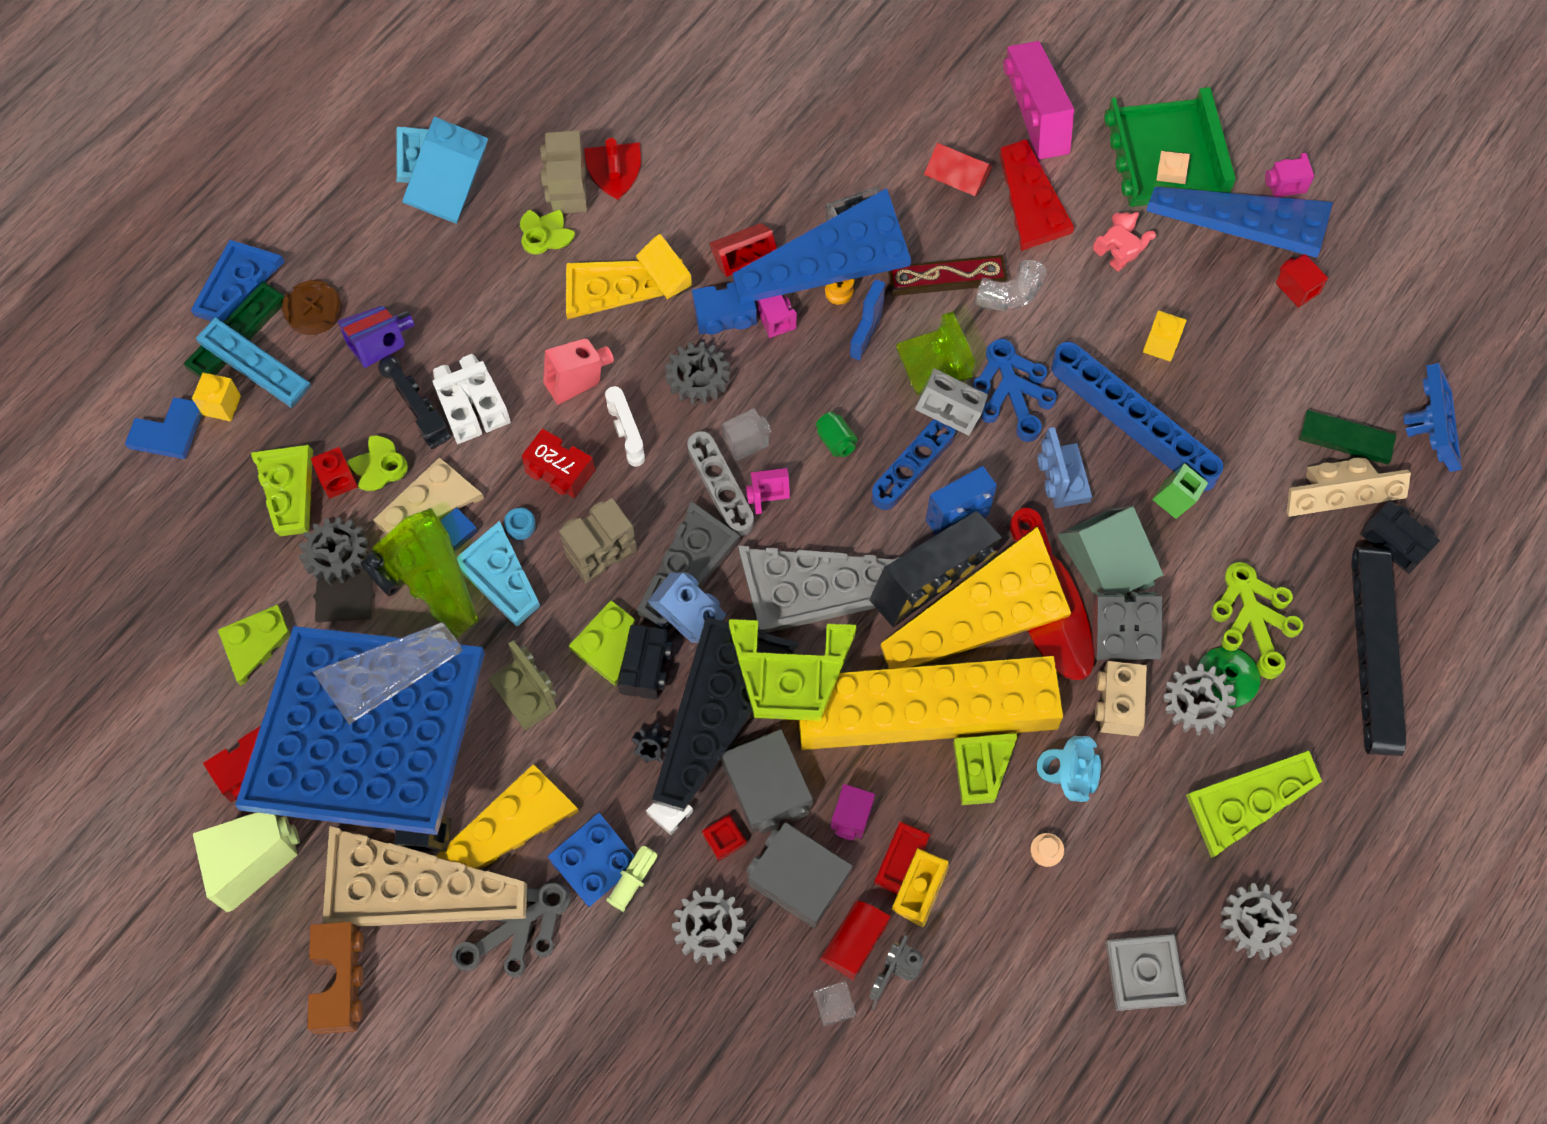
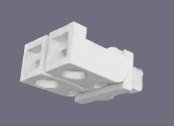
(468, 387)

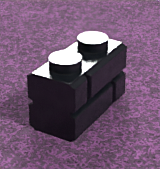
(1401, 534)
(644, 662)

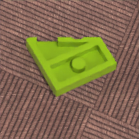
(253, 640)
(604, 641)
(982, 765)

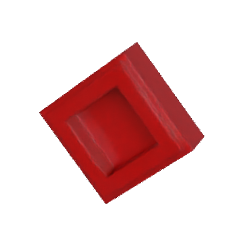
(724, 837)

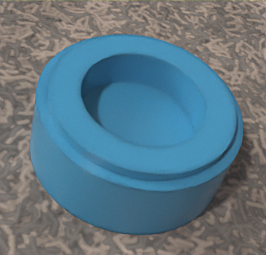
(520, 523)

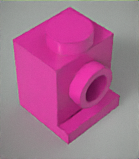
(1290, 176)
(776, 315)

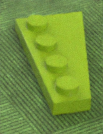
(1243, 802)

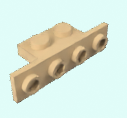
(1346, 486)

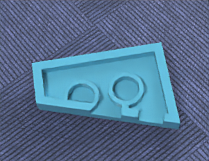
(498, 575)

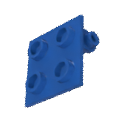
(592, 859)

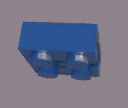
(960, 500)

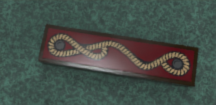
(946, 275)

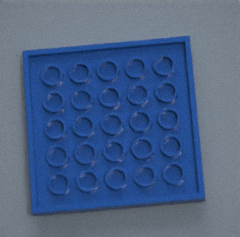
(378, 770)

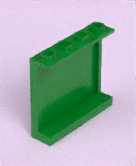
(1176, 127)

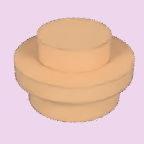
(1047, 850)

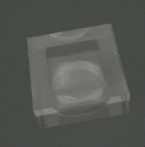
(834, 1003)

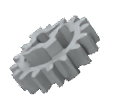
(1211, 705)
(1262, 907)
(699, 915)

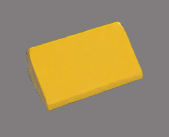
(664, 267)
(920, 887)

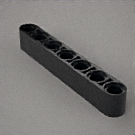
(1378, 652)

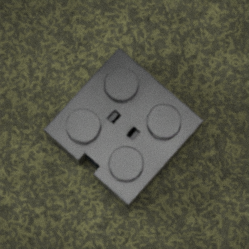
(1127, 626)

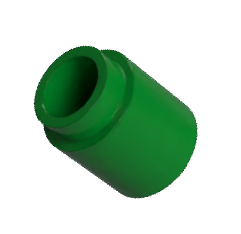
(836, 434)

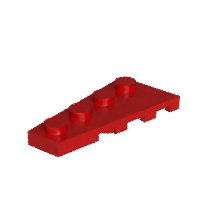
(1034, 202)

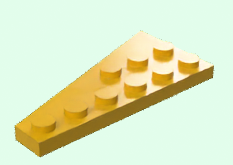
(996, 602)

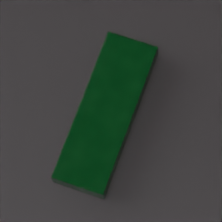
(1347, 437)

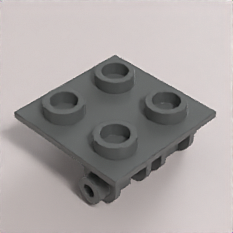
(900, 961)

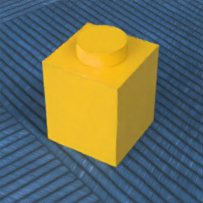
(1164, 336)
(216, 396)

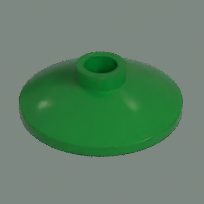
(1247, 674)

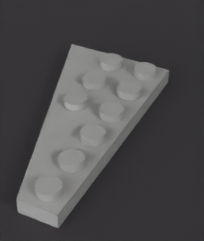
(807, 585)

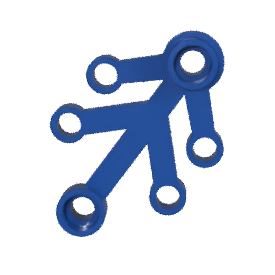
(1014, 386)

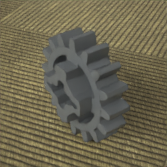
(697, 373)
(320, 547)

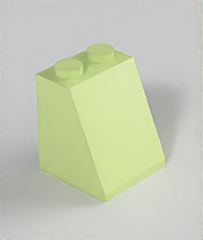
(243, 856)

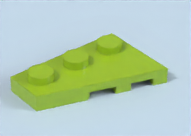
(287, 486)

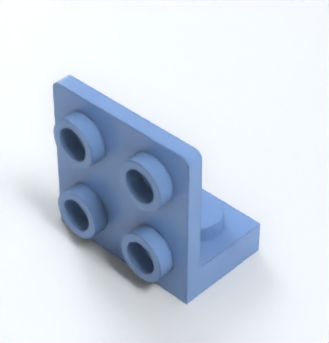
(1064, 472)

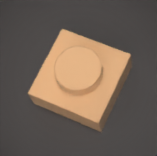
(1173, 167)

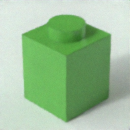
(1180, 491)

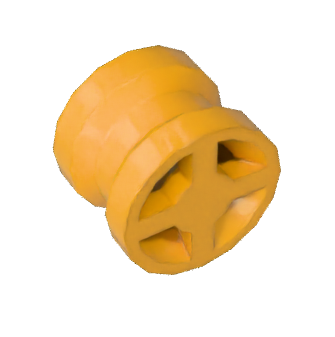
(840, 293)

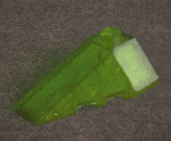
(426, 562)

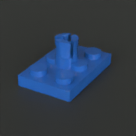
(1437, 419)

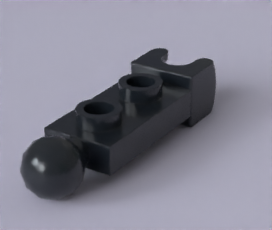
(428, 420)

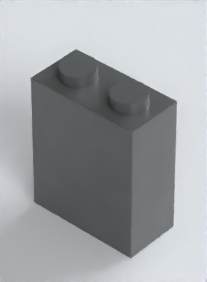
(767, 782)
(798, 874)

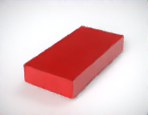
(899, 856)

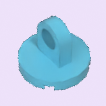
(1078, 768)

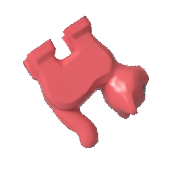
(1120, 240)

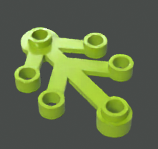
(1255, 614)

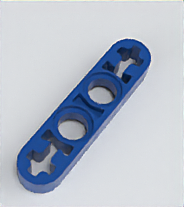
(914, 463)

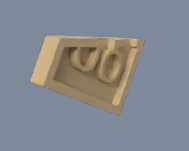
(435, 488)

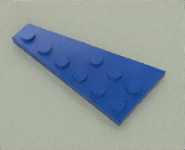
(1274, 221)
(841, 249)

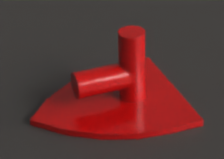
(614, 166)

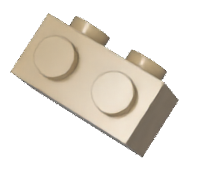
(1121, 698)

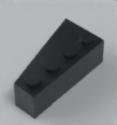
(933, 567)

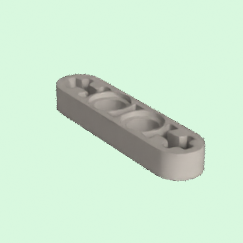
(723, 482)

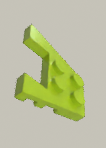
(790, 683)

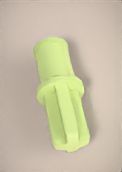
(632, 878)

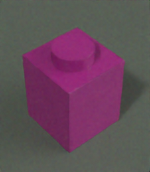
(852, 812)

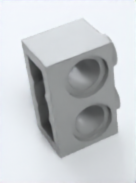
(951, 402)

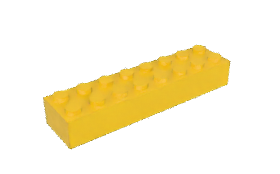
(938, 703)

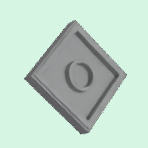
(1145, 972)

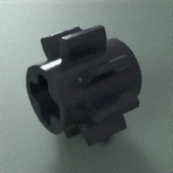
(651, 742)

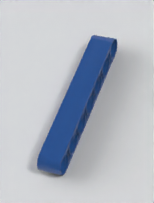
(1131, 402)

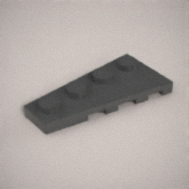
(696, 549)

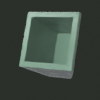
(1112, 552)

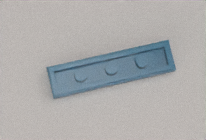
(253, 362)

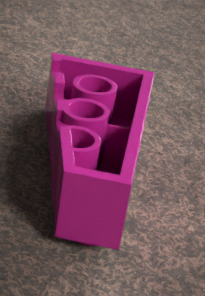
(1041, 99)

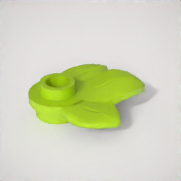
(546, 229)
(374, 465)

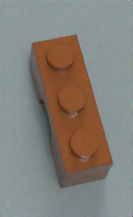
(339, 1006)

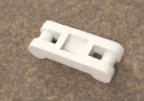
(625, 425)

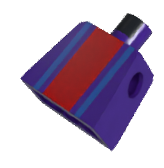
(374, 333)

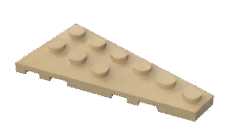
(397, 885)

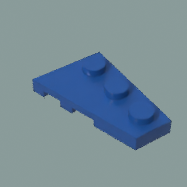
(234, 279)

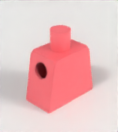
(573, 368)

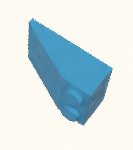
(445, 170)

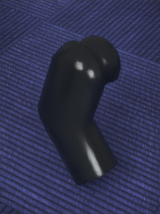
(379, 575)

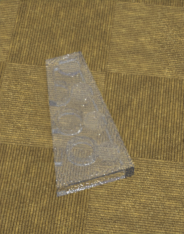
(382, 672)

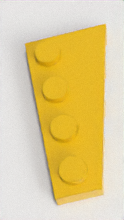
(605, 286)
(518, 814)

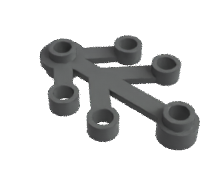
(520, 929)

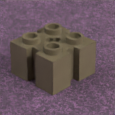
(564, 171)
(598, 540)

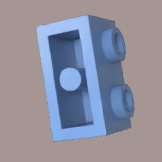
(685, 604)

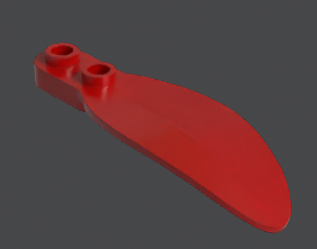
(1069, 637)

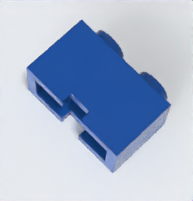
(721, 310)

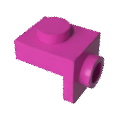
(768, 486)

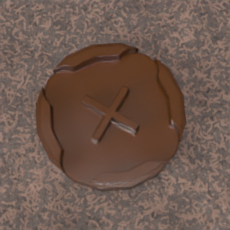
(312, 307)

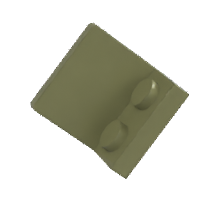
(524, 688)

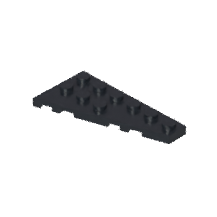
(709, 714)

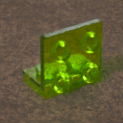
(940, 350)

